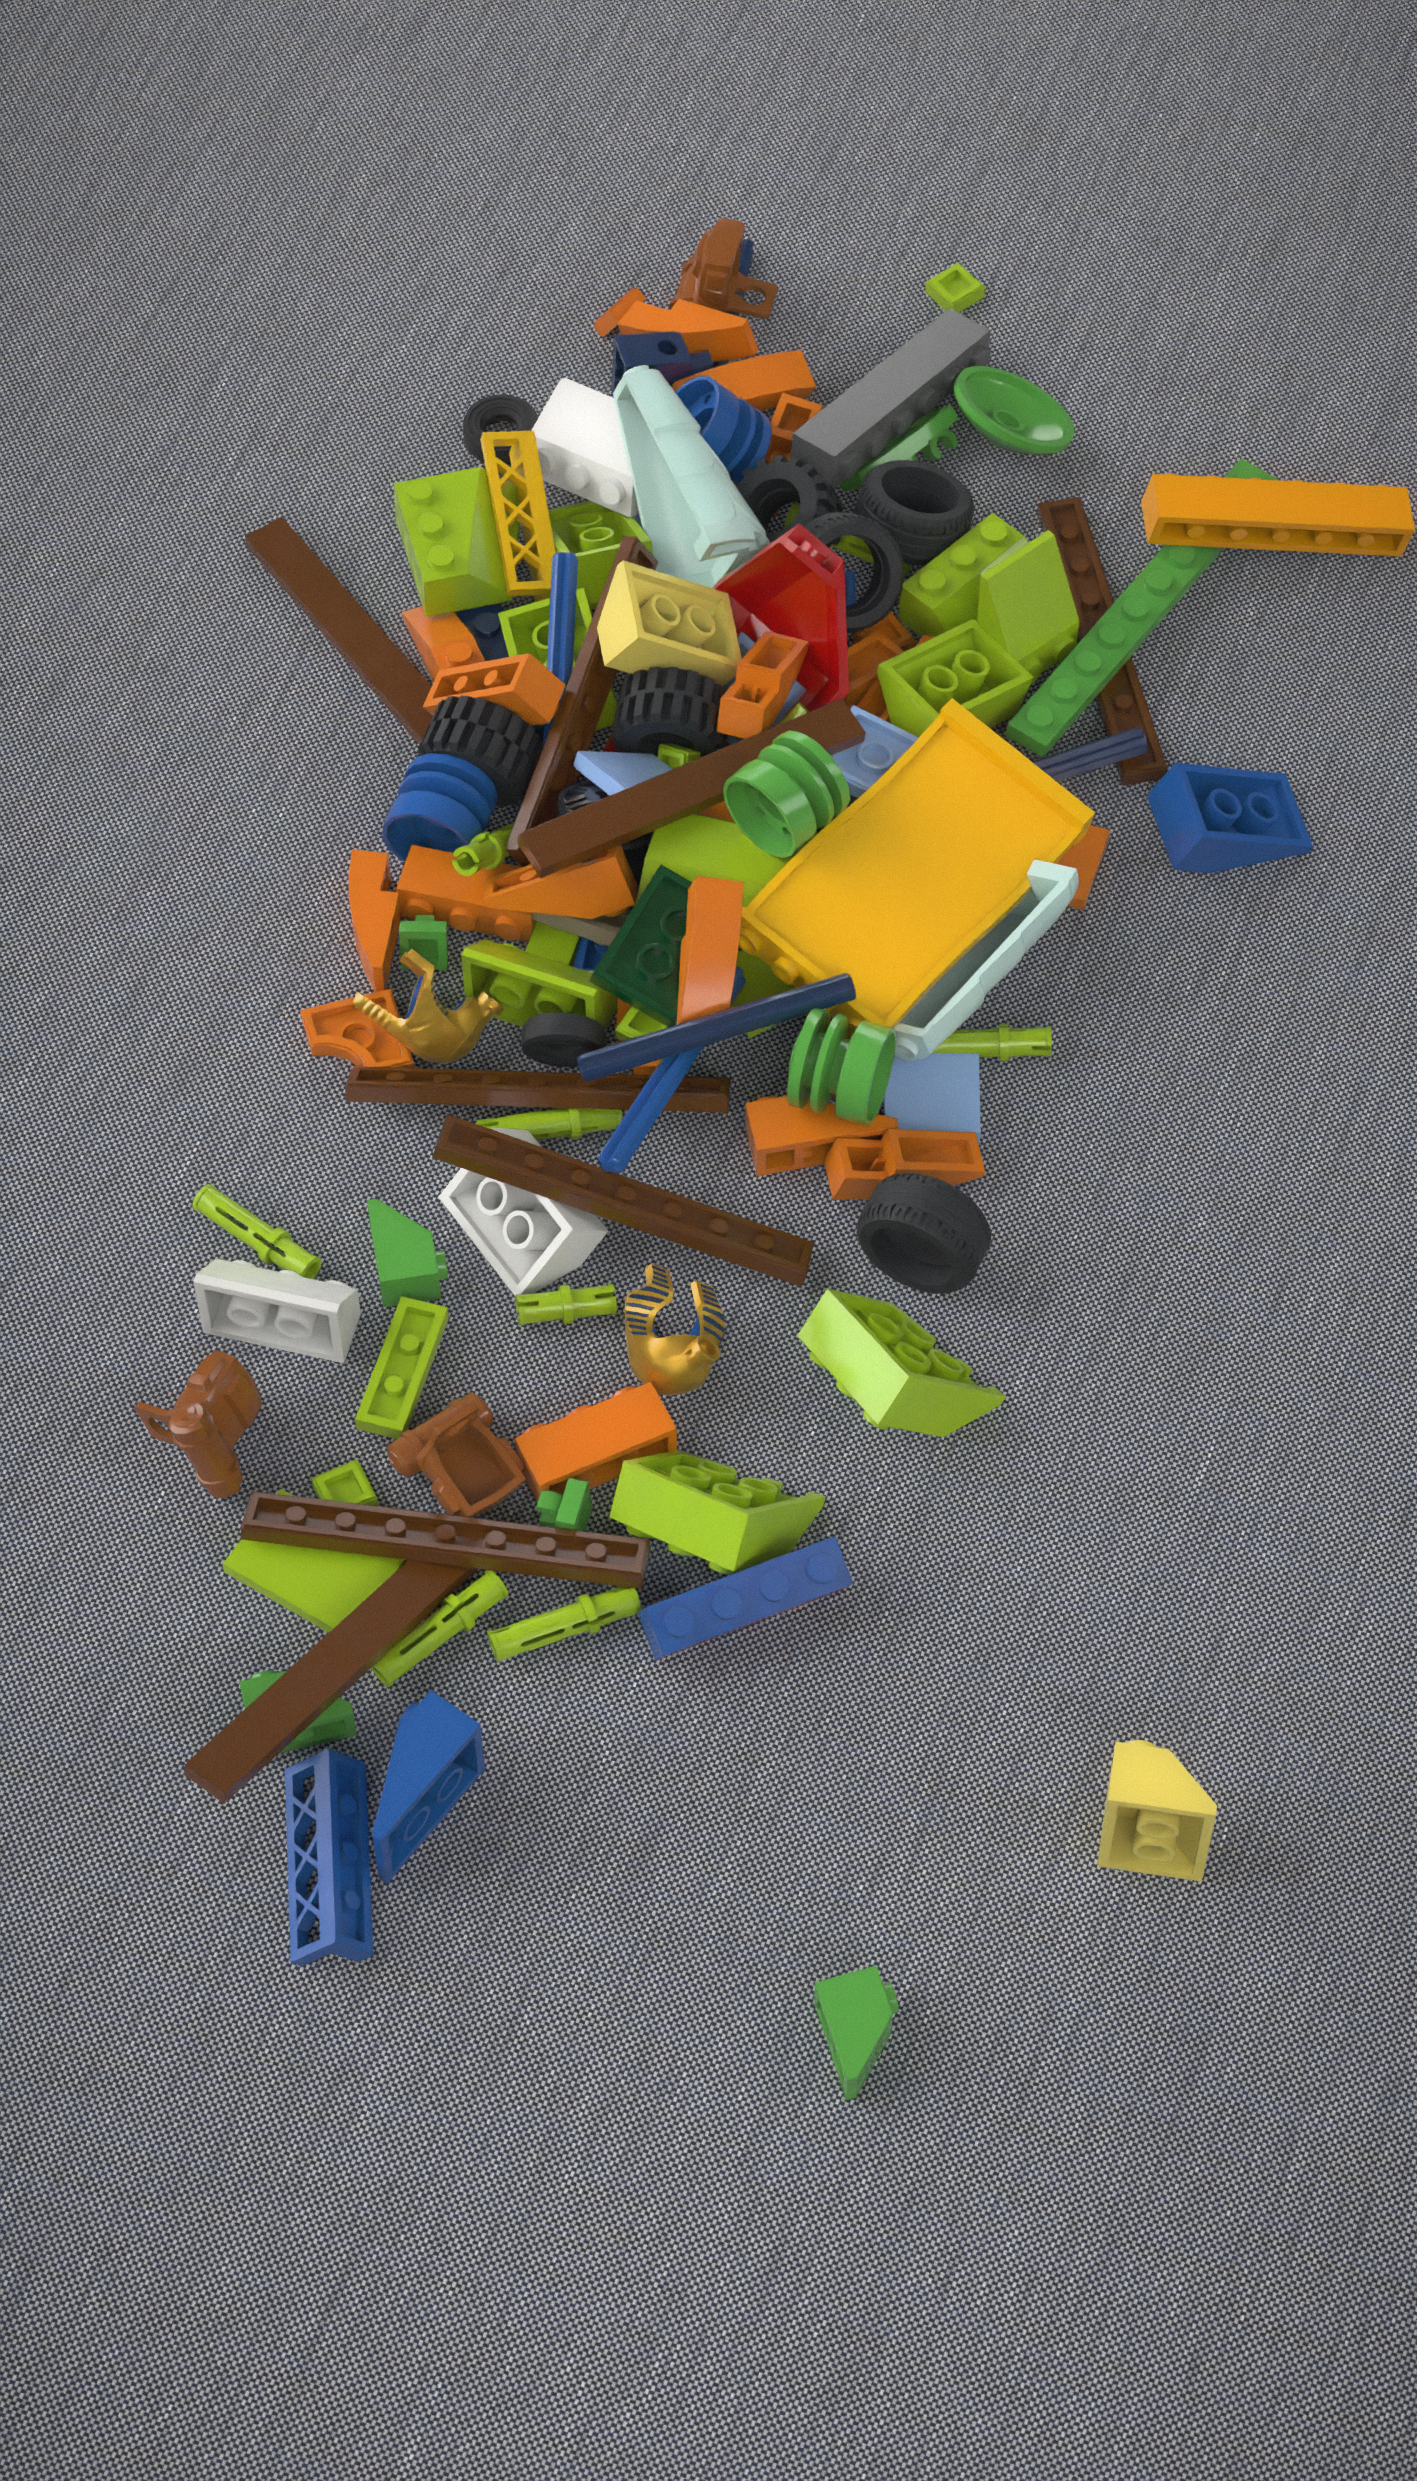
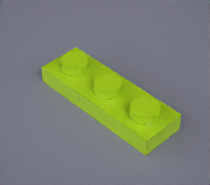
(402, 1368)

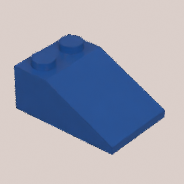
(1226, 817)
(428, 1772)

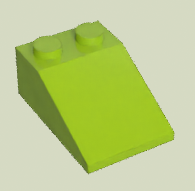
(594, 537)
(1030, 605)

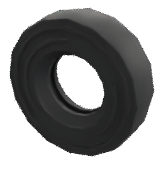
(491, 410)
(561, 1038)

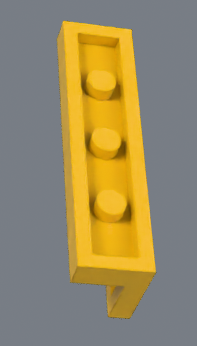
(531, 512)

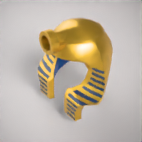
(428, 1027)
(676, 1361)

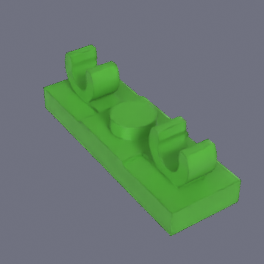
(921, 435)

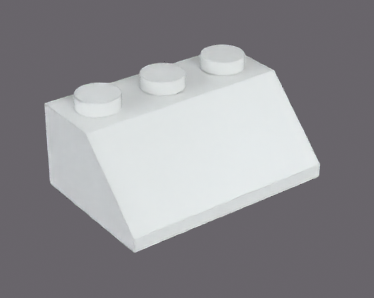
(584, 447)
(520, 1232)
(277, 1309)

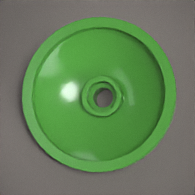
(1012, 411)

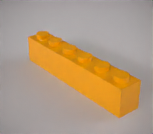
(1277, 515)

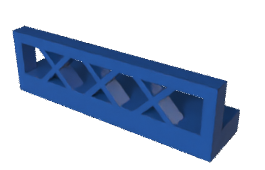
(338, 1853)

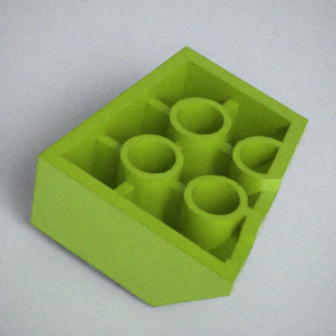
(453, 539)
(891, 1366)
(709, 1512)

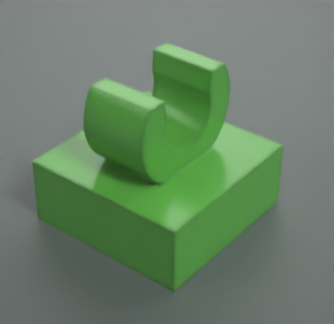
(426, 938)
(567, 1510)

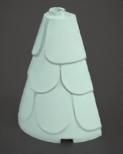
(681, 485)
(987, 963)

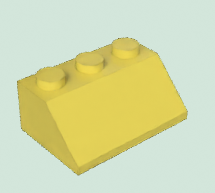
(666, 624)
(1155, 1815)

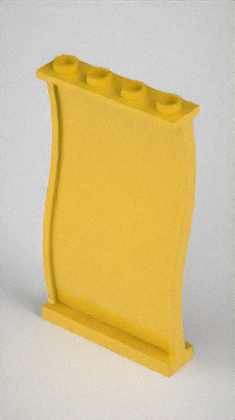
(914, 870)

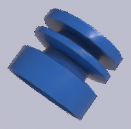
(728, 424)
(439, 805)

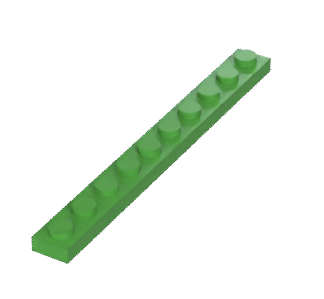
(1114, 638)

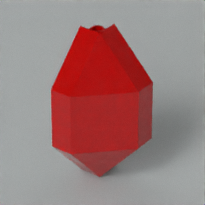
(796, 592)

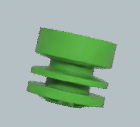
(786, 794)
(831, 1064)

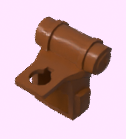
(714, 276)
(209, 1421)
(461, 1458)

